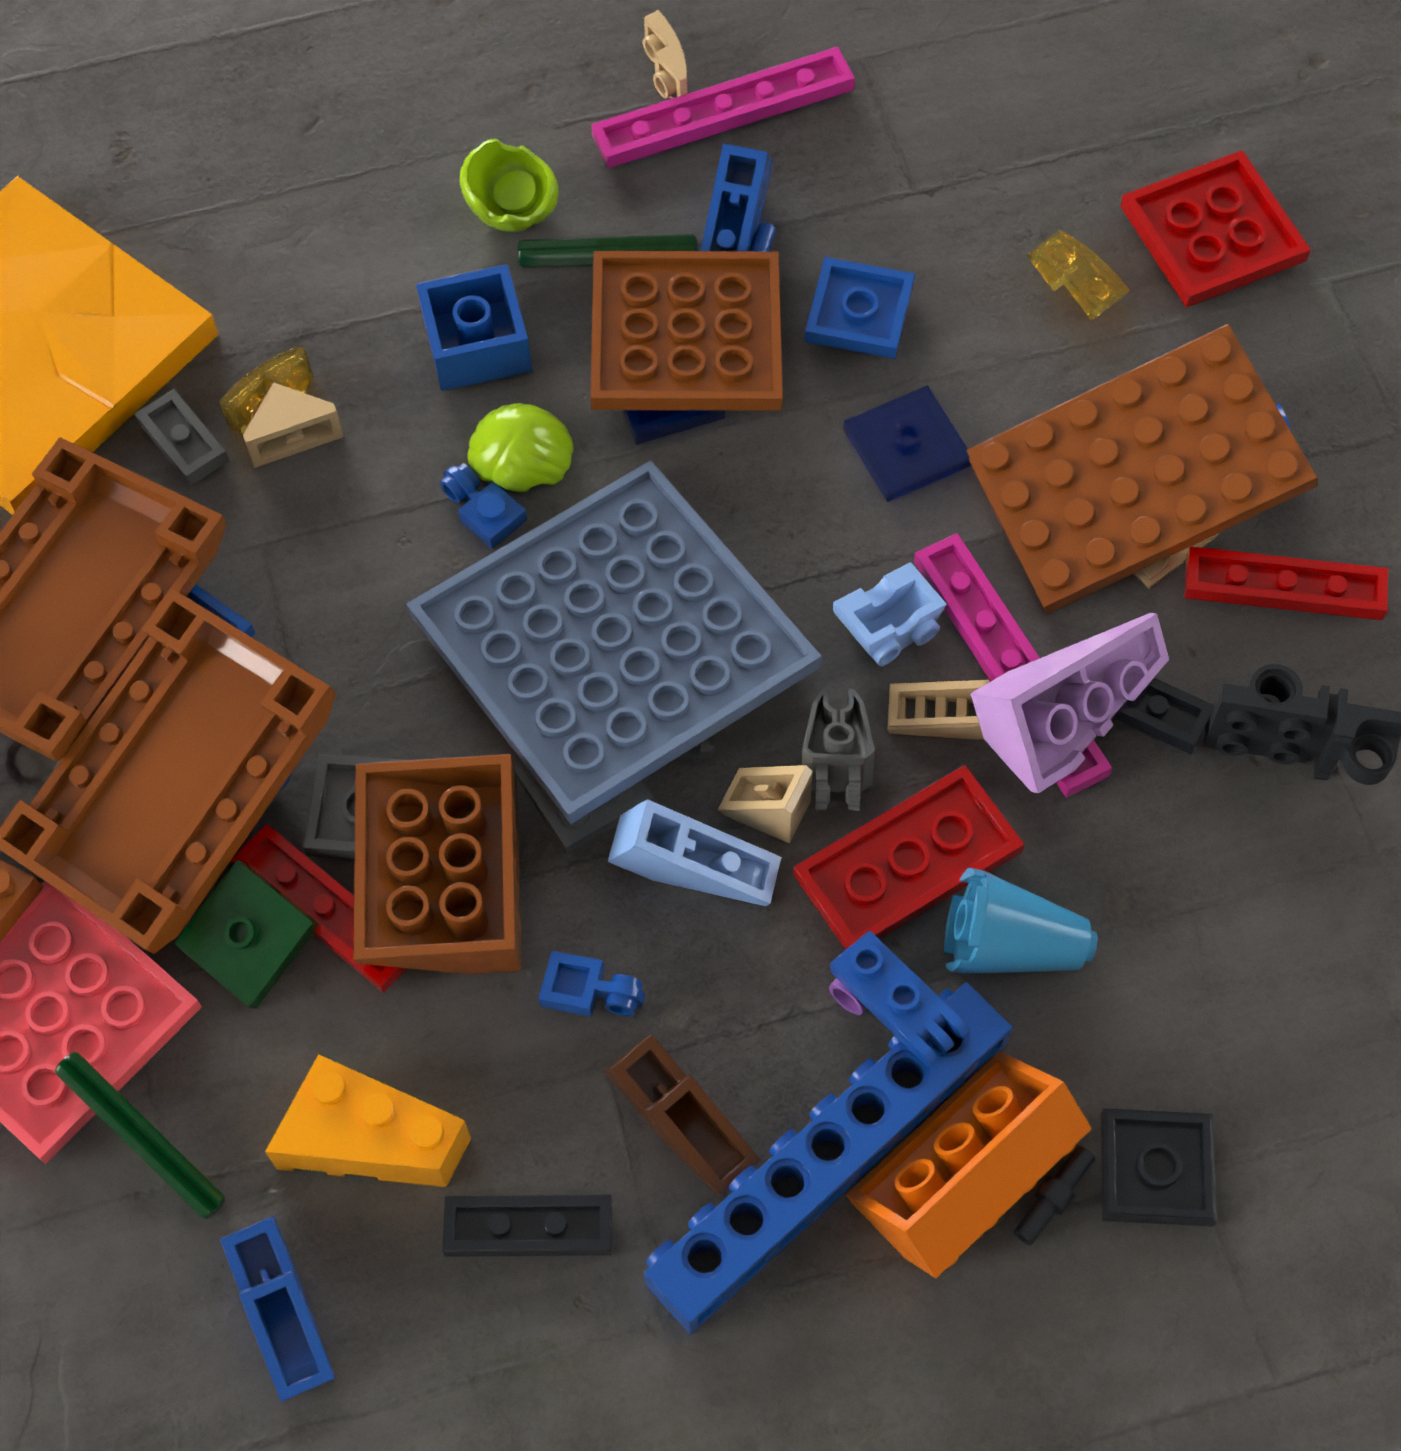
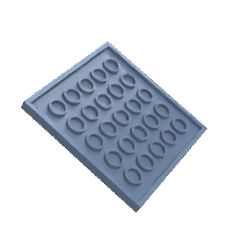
(613, 639)

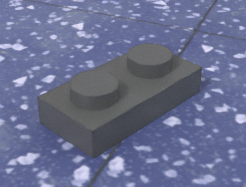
(182, 437)

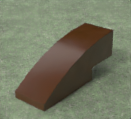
(681, 1114)

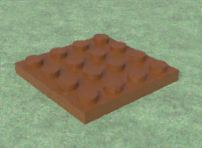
(686, 331)

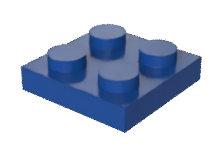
(859, 307)

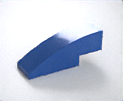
(277, 1308)

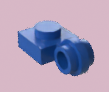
(487, 513)
(576, 982)

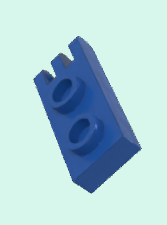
(898, 997)

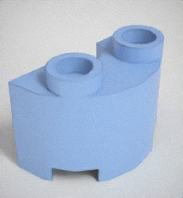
(892, 613)

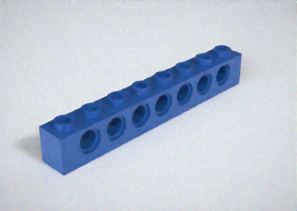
(697, 1296)

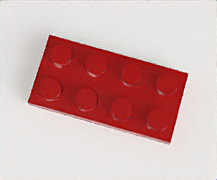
(907, 858)

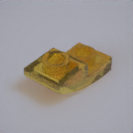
(1085, 275)
(244, 398)

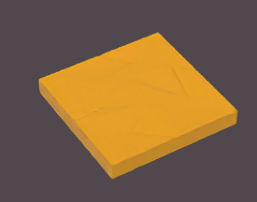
(79, 335)

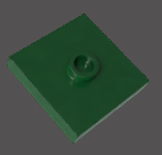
(246, 934)

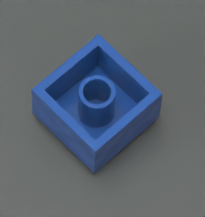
(474, 327)

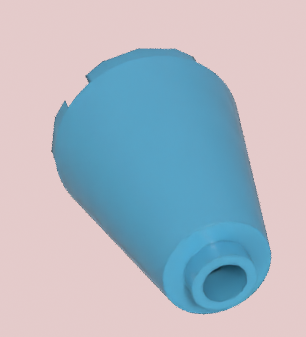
(1013, 930)

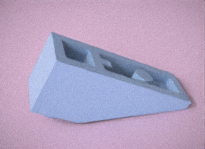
(692, 855)

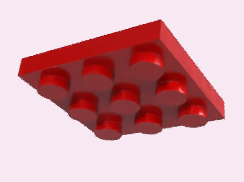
(1214, 228)

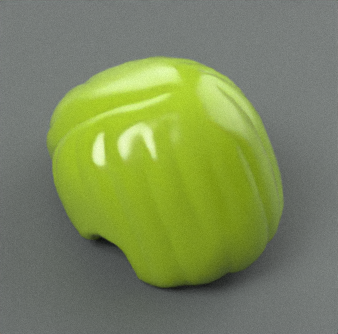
(508, 186)
(520, 447)

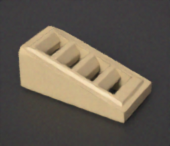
(956, 727)

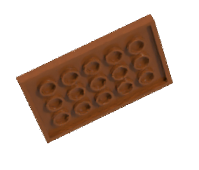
(1140, 468)

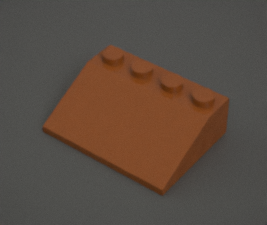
(438, 865)

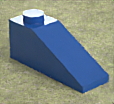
(737, 199)

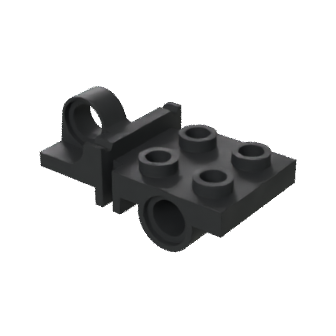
(1281, 724)

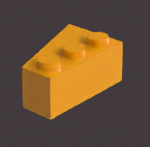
(366, 1128)

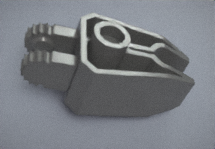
(839, 751)

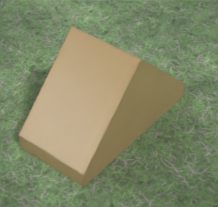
(290, 424)
(769, 799)

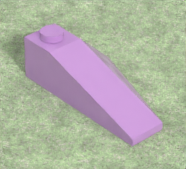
(1056, 705)

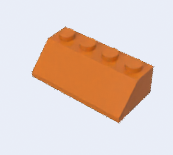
(970, 1162)

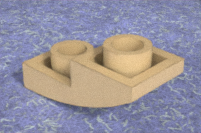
(666, 51)

